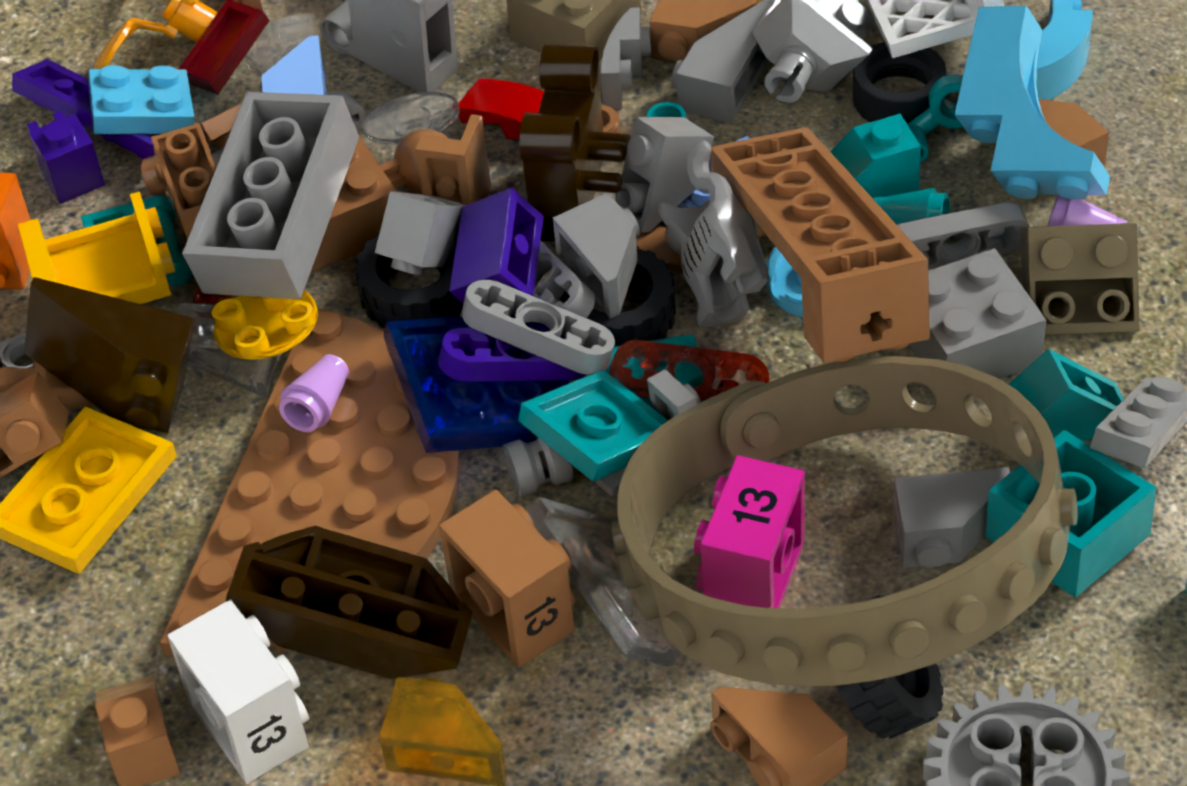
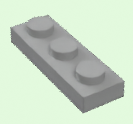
(1143, 422)

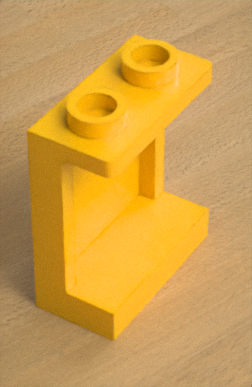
(106, 258)

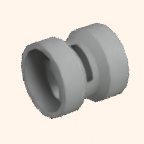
(534, 465)

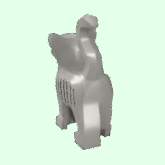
(715, 245)

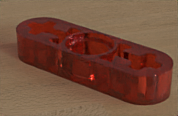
(652, 353)

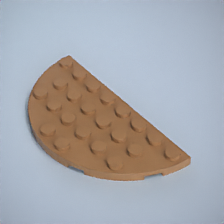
(352, 476)

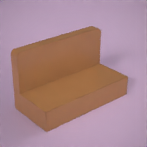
(455, 167)

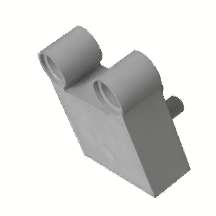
(398, 37)

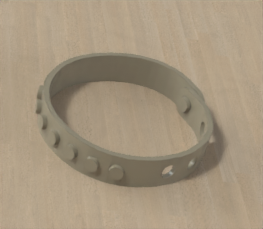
(866, 637)

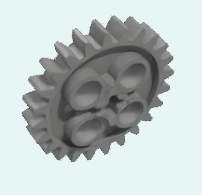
(961, 759)

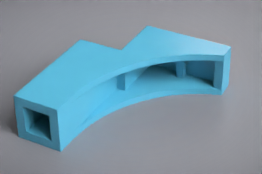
(1003, 107)

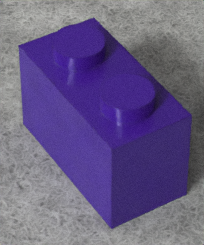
(497, 243)

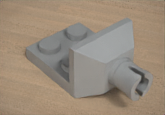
(812, 43)

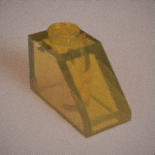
(439, 734)

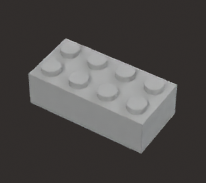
(272, 195)

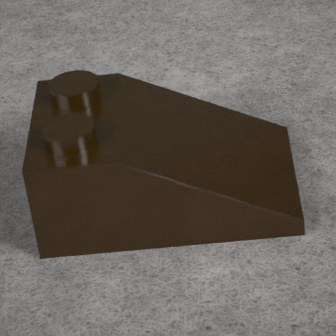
(111, 351)

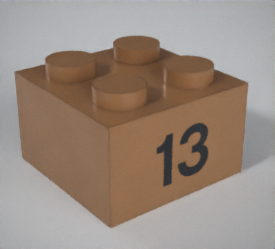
(509, 576)

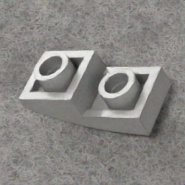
(623, 57)

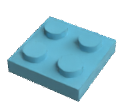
(139, 100)

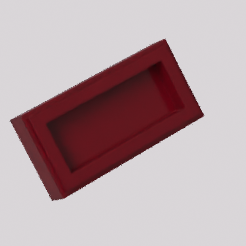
(223, 45)

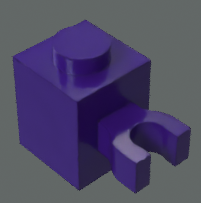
(66, 157)

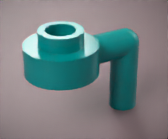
(939, 111)

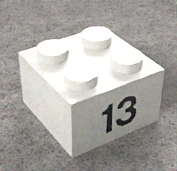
(241, 689)

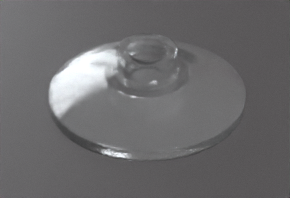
(410, 113)

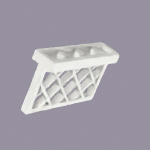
(926, 31)

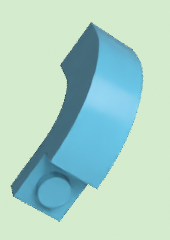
(1063, 47)

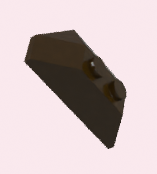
(351, 603)

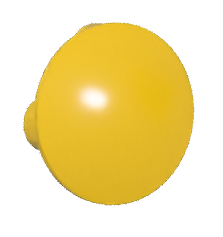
(262, 325)

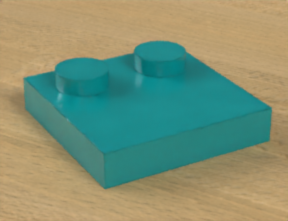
(592, 423)

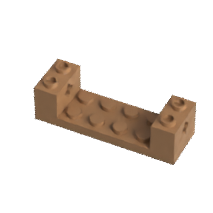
(856, 267)

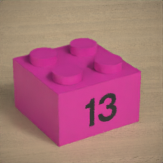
(753, 534)

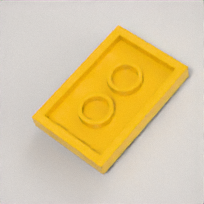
(83, 489)

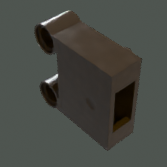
(566, 138)

